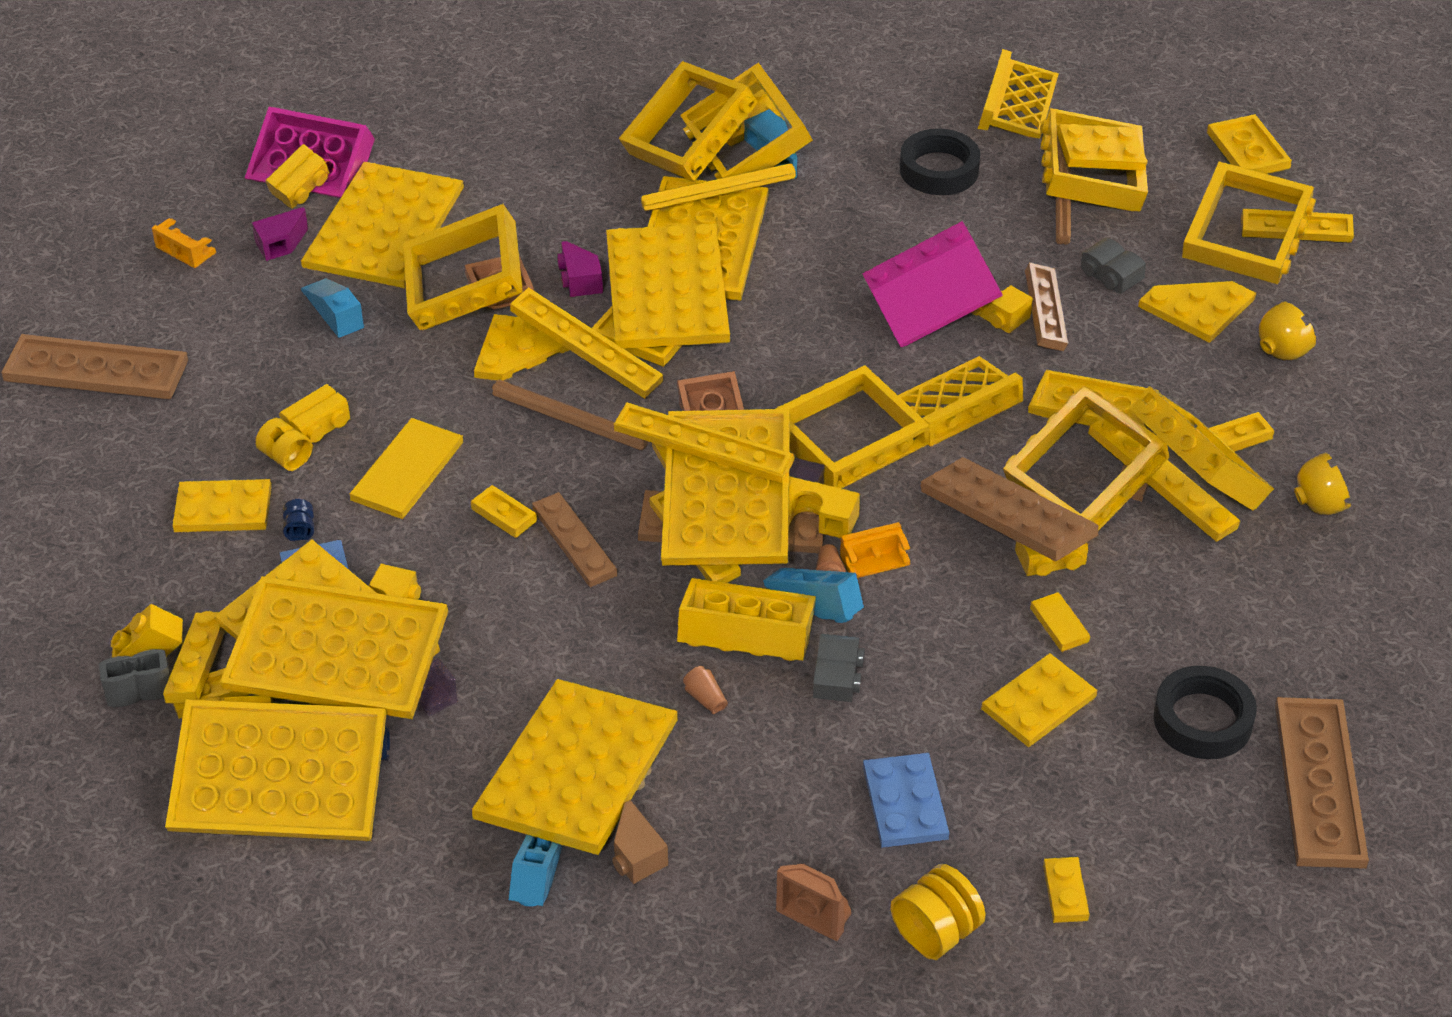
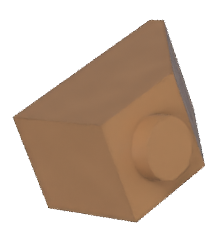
(638, 846)

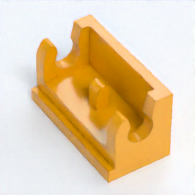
(180, 245)
(875, 550)

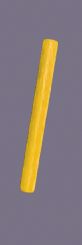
(718, 187)

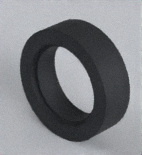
(939, 181)
(1212, 682)

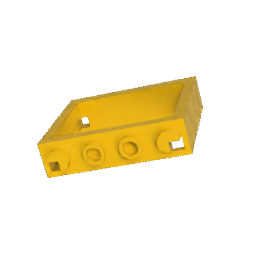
(665, 103)
(771, 154)
(1086, 189)
(450, 240)
(1239, 261)
(1201, 449)
(872, 457)
(1122, 487)

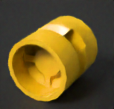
(284, 444)

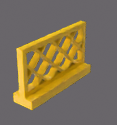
(1001, 92)
(964, 410)

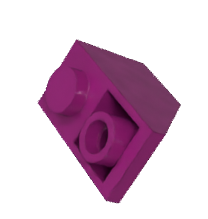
(280, 233)
(581, 270)

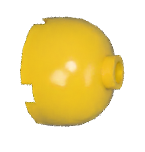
(1285, 333)
(1321, 486)

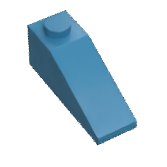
(765, 128)
(336, 306)
(835, 592)
(533, 871)

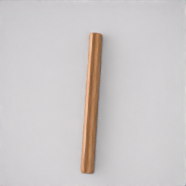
(1063, 206)
(564, 413)

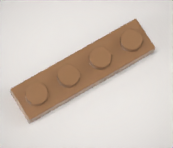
(1046, 307)
(574, 539)

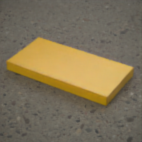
(1057, 388)
(406, 468)

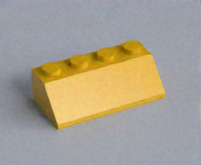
(746, 619)

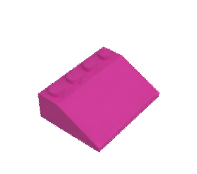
(338, 142)
(932, 284)

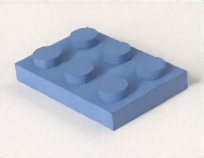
(905, 800)

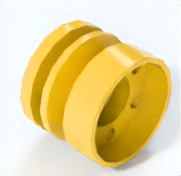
(938, 911)

